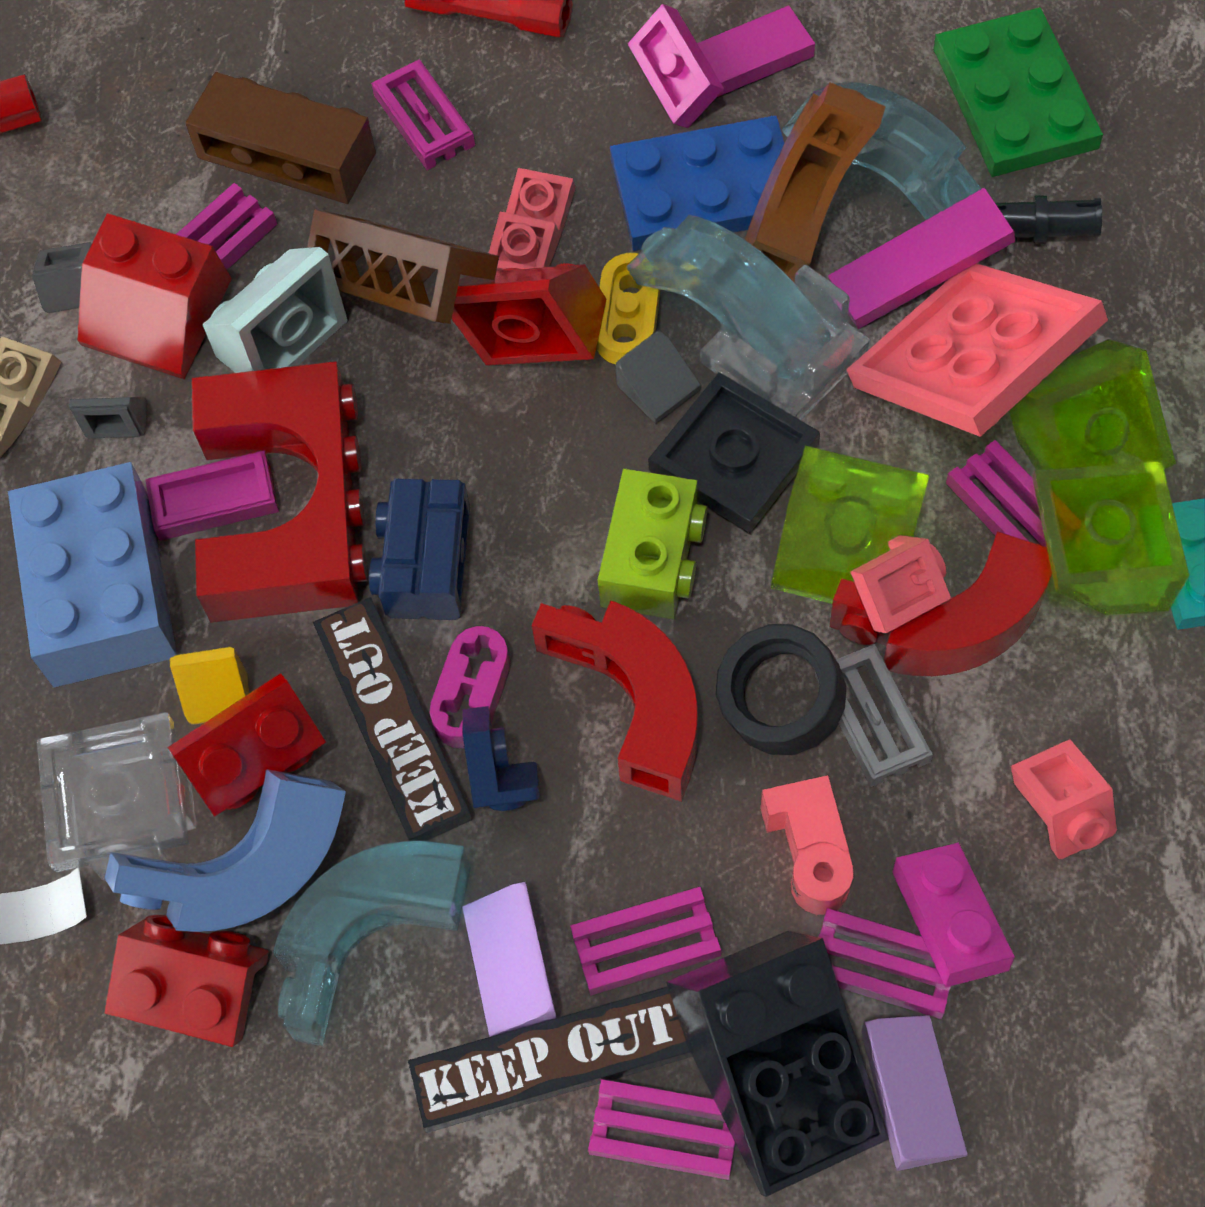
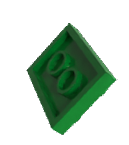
(1017, 92)

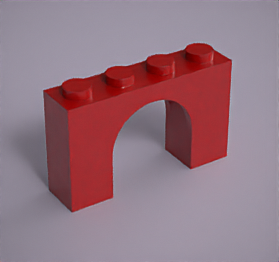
(313, 556)

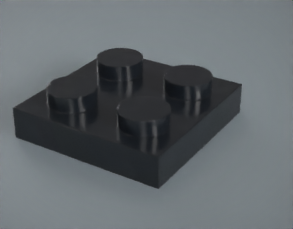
(736, 450)

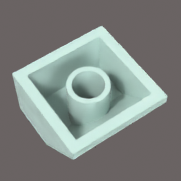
(279, 314)

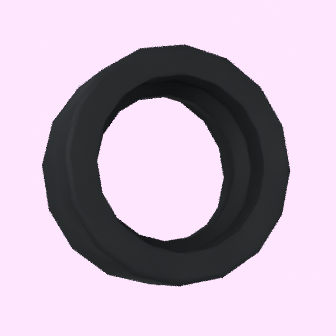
(747, 655)

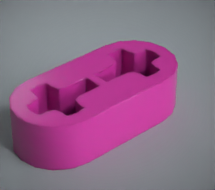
(457, 681)

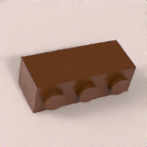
(281, 137)

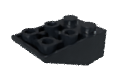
(780, 1058)

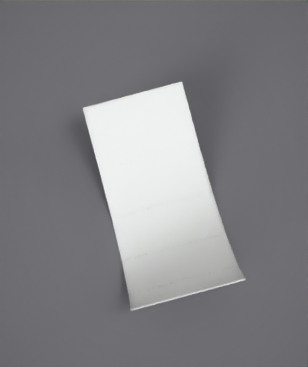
(42, 909)

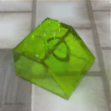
(1094, 412)
(841, 519)
(1112, 536)

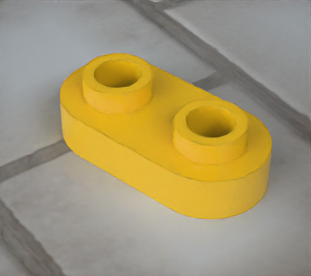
(625, 312)

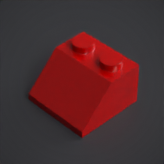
(148, 295)
(531, 314)

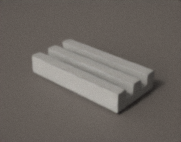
(895, 762)

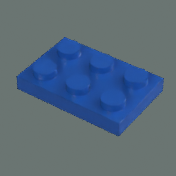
(696, 173)

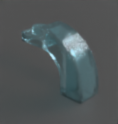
(911, 151)
(737, 288)
(349, 902)

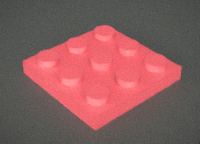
(977, 347)

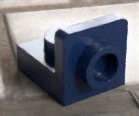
(490, 775)

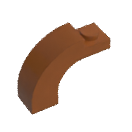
(808, 174)

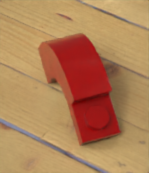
(965, 628)
(650, 669)

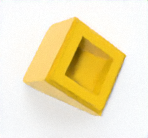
(208, 682)

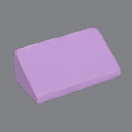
(508, 960)
(913, 1091)

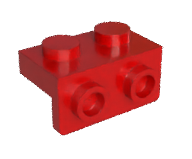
(235, 748)
(184, 979)

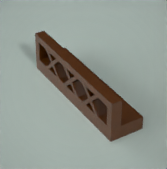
(417, 260)

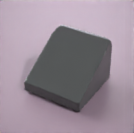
(59, 276)
(656, 377)
(110, 416)

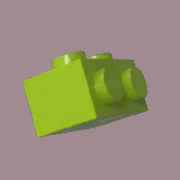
(650, 543)

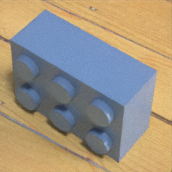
(91, 575)

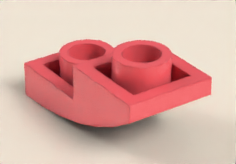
(533, 220)

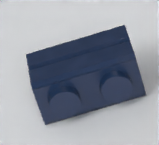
(422, 549)

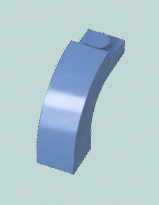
(256, 876)

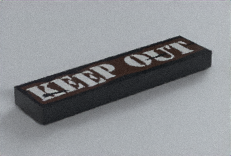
(392, 722)
(547, 1059)

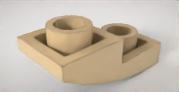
(23, 384)

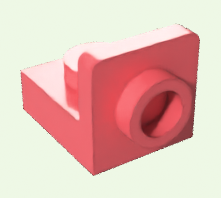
(901, 582)
(1067, 797)

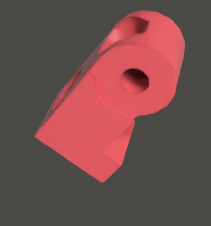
(815, 839)

